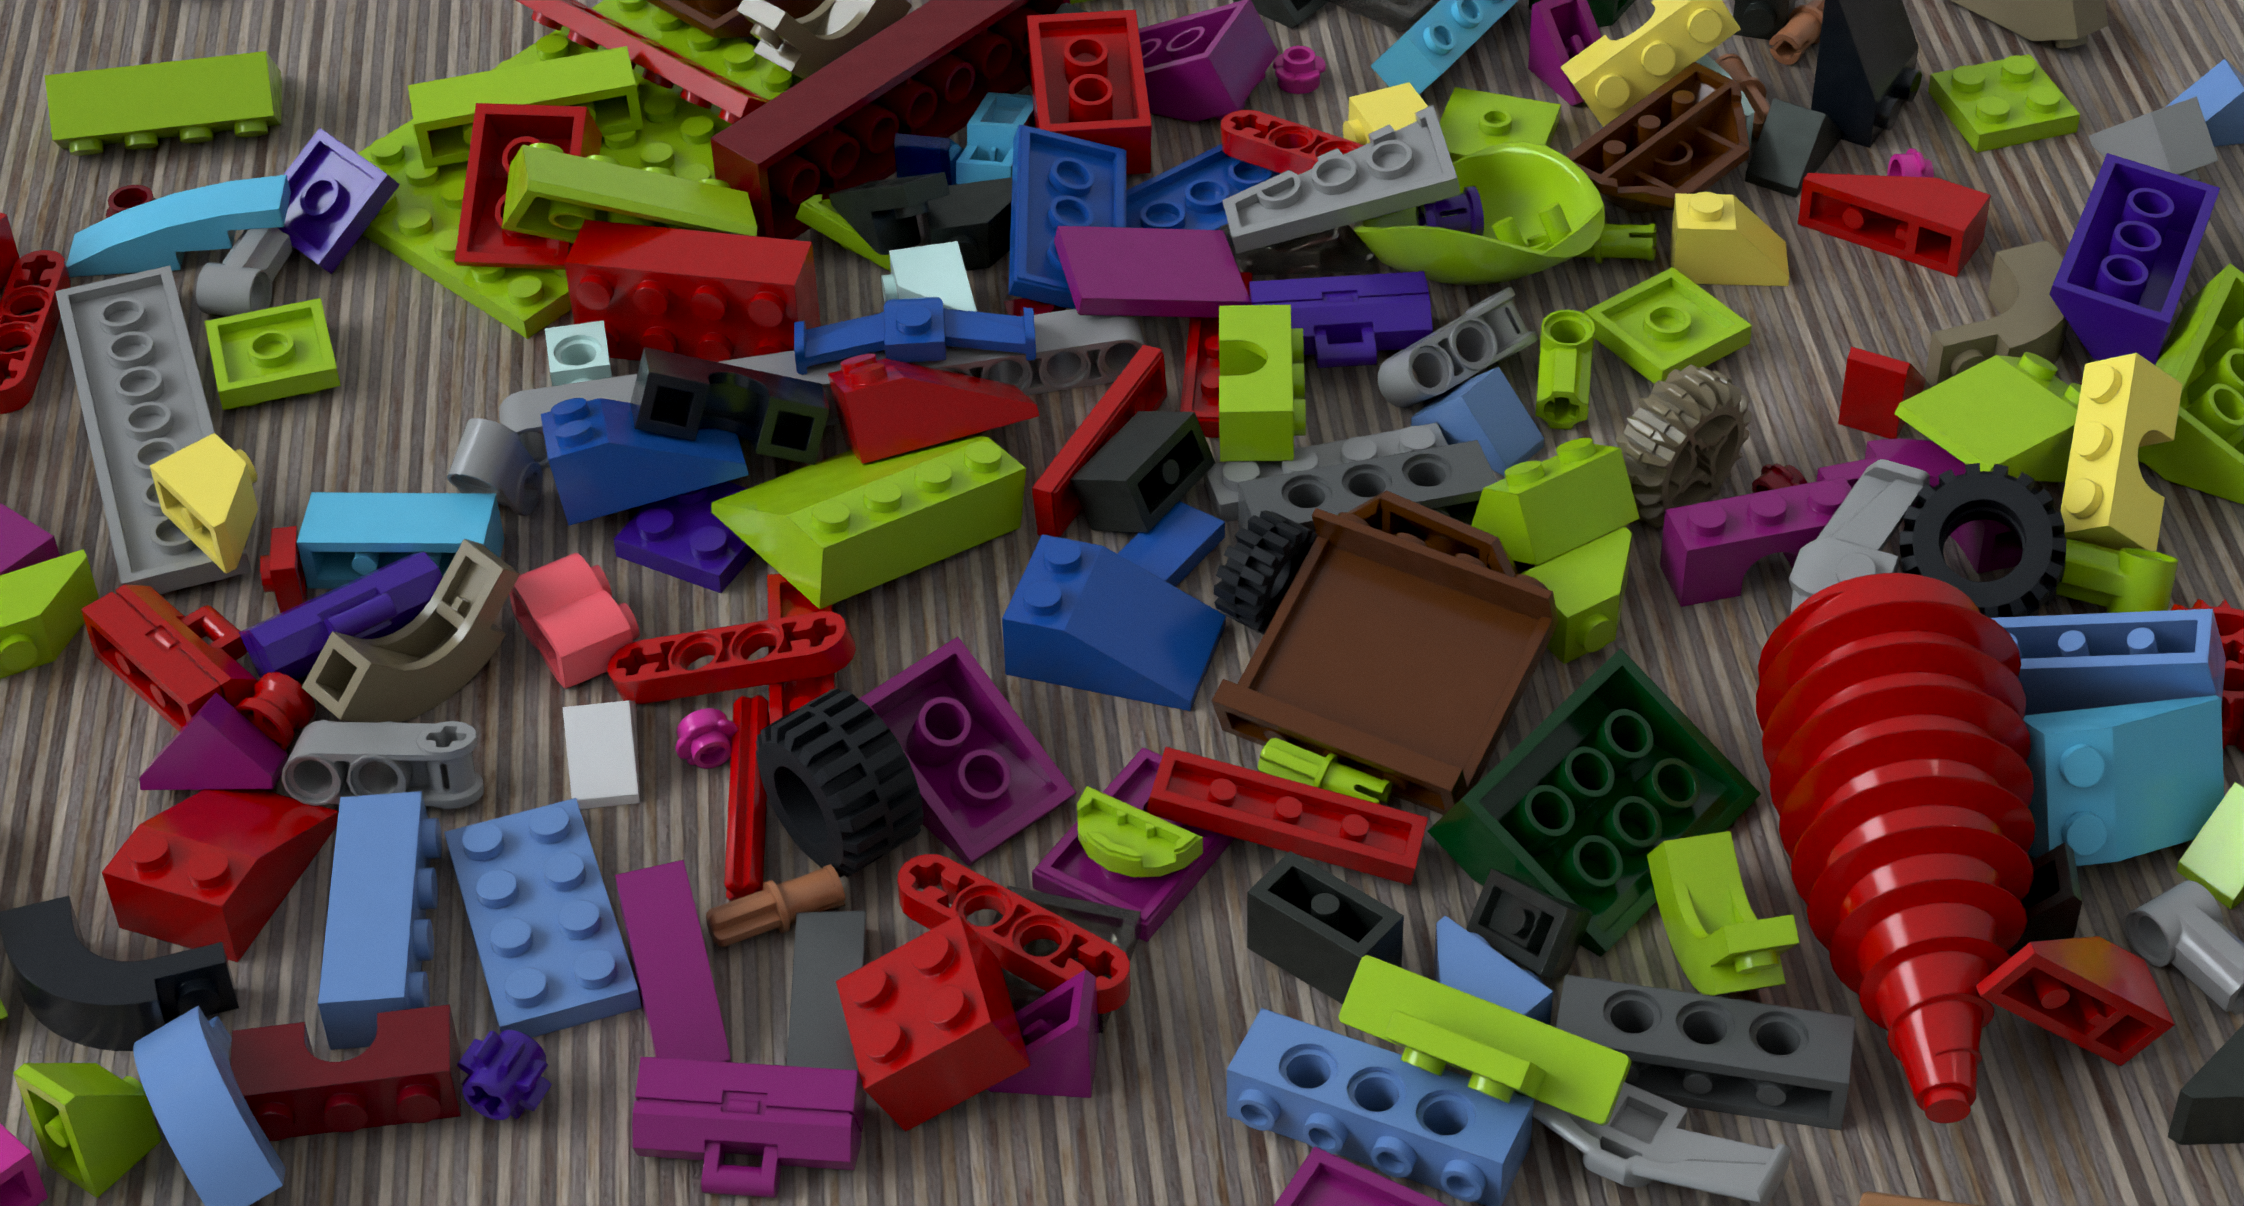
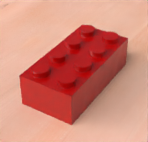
(691, 290)

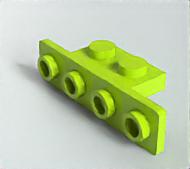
(1488, 1041)

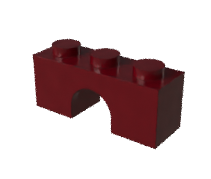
(398, 1080)

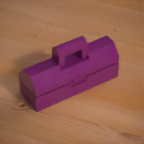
(747, 1109)

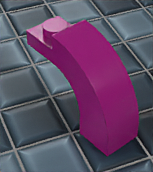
(1984, 542)

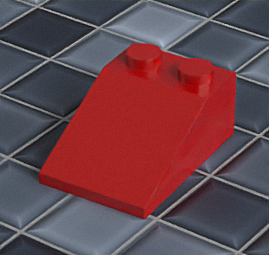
(1092, 80)
(495, 140)
(906, 406)
(215, 866)

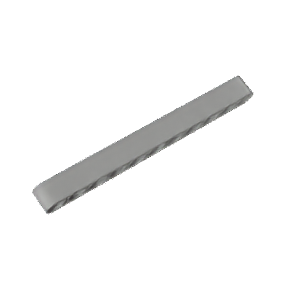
(1069, 355)

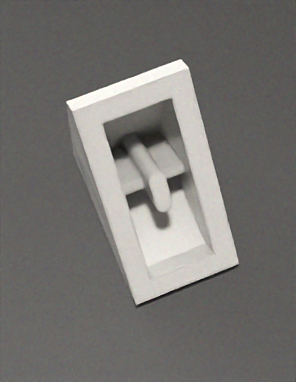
(603, 753)

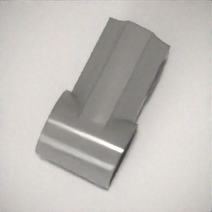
(245, 275)
(2189, 932)

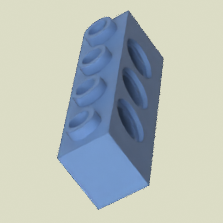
(1377, 1109)

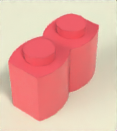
(572, 618)

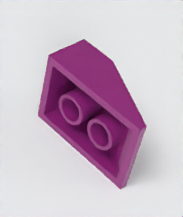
(1205, 61)
(969, 752)

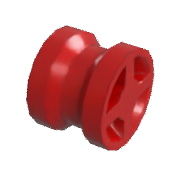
(278, 707)

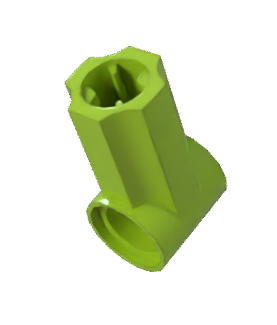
(1564, 368)
(2118, 579)

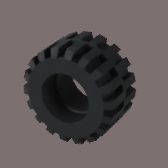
(1995, 498)
(839, 782)

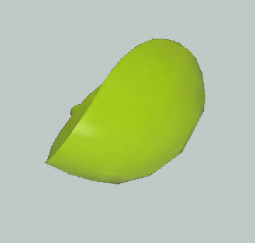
(1534, 213)

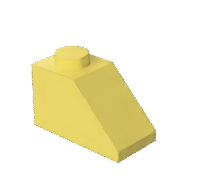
(1725, 243)
(209, 497)

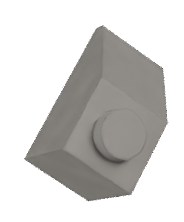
(2164, 139)

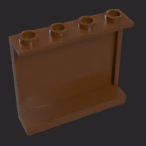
(1393, 660)

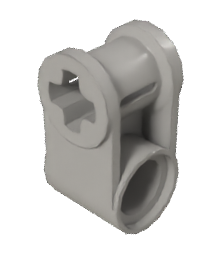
(496, 462)

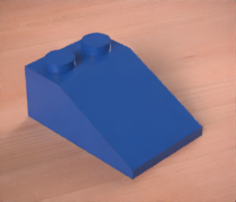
(612, 467)
(1107, 627)

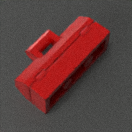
(164, 651)

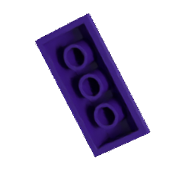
(2131, 257)

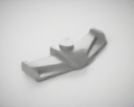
(1858, 530)
(1650, 1143)

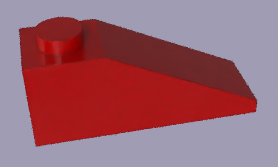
(1898, 215)
(2083, 994)

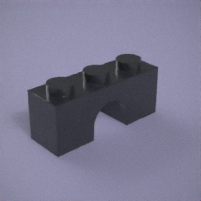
(688, 393)

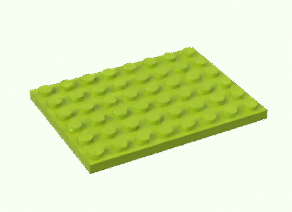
(425, 209)

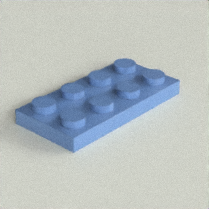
(542, 920)

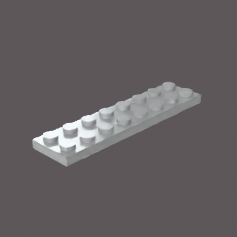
(138, 407)

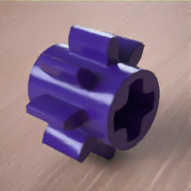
(504, 1074)

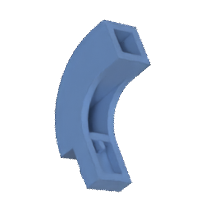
(205, 1113)

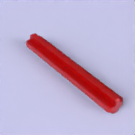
(746, 802)

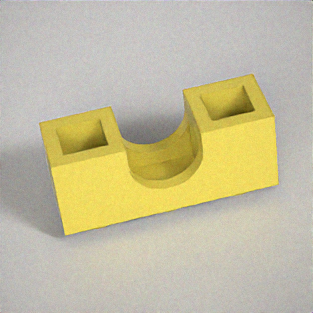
(1624, 71)
(2120, 408)

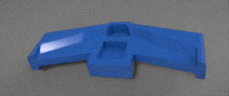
(914, 333)

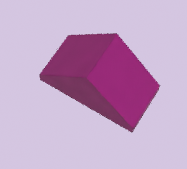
(1556, 35)
(216, 752)
(1059, 1041)

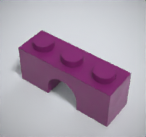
(1717, 541)

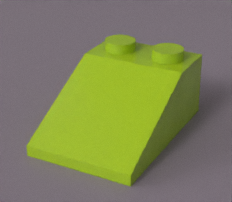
(2001, 414)

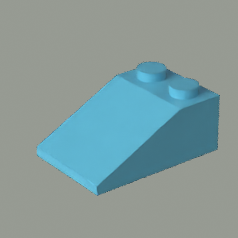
(2125, 777)

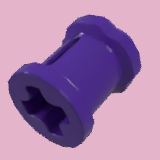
(1466, 206)

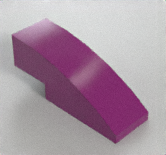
(672, 963)

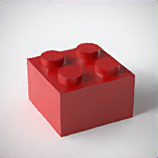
(932, 1023)

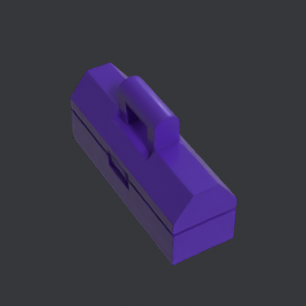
(1353, 314)
(362, 609)

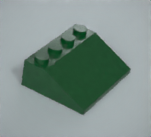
(1596, 796)

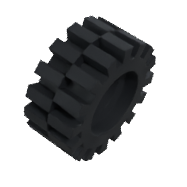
(1261, 568)

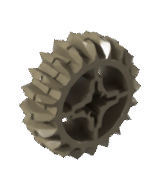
(1683, 441)

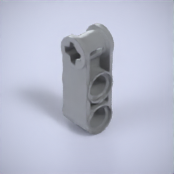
(1485, 336)
(415, 755)

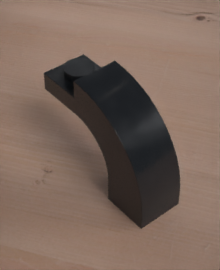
(104, 999)

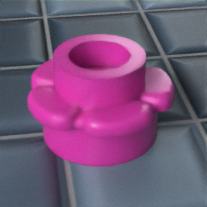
(1298, 70)
(1910, 165)
(705, 738)

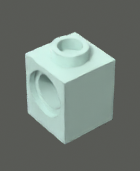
(578, 353)

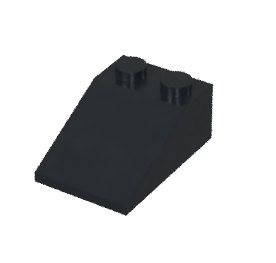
(1865, 66)

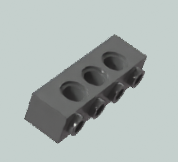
(1436, 477)
(1719, 1049)

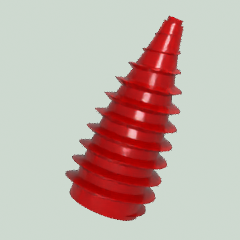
(1904, 808)

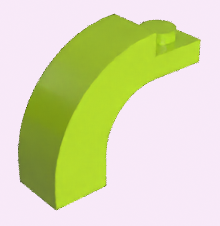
(1711, 920)

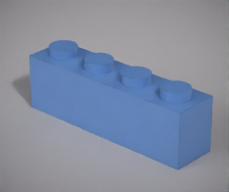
(2116, 658)
(378, 914)

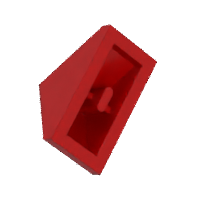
(1874, 390)

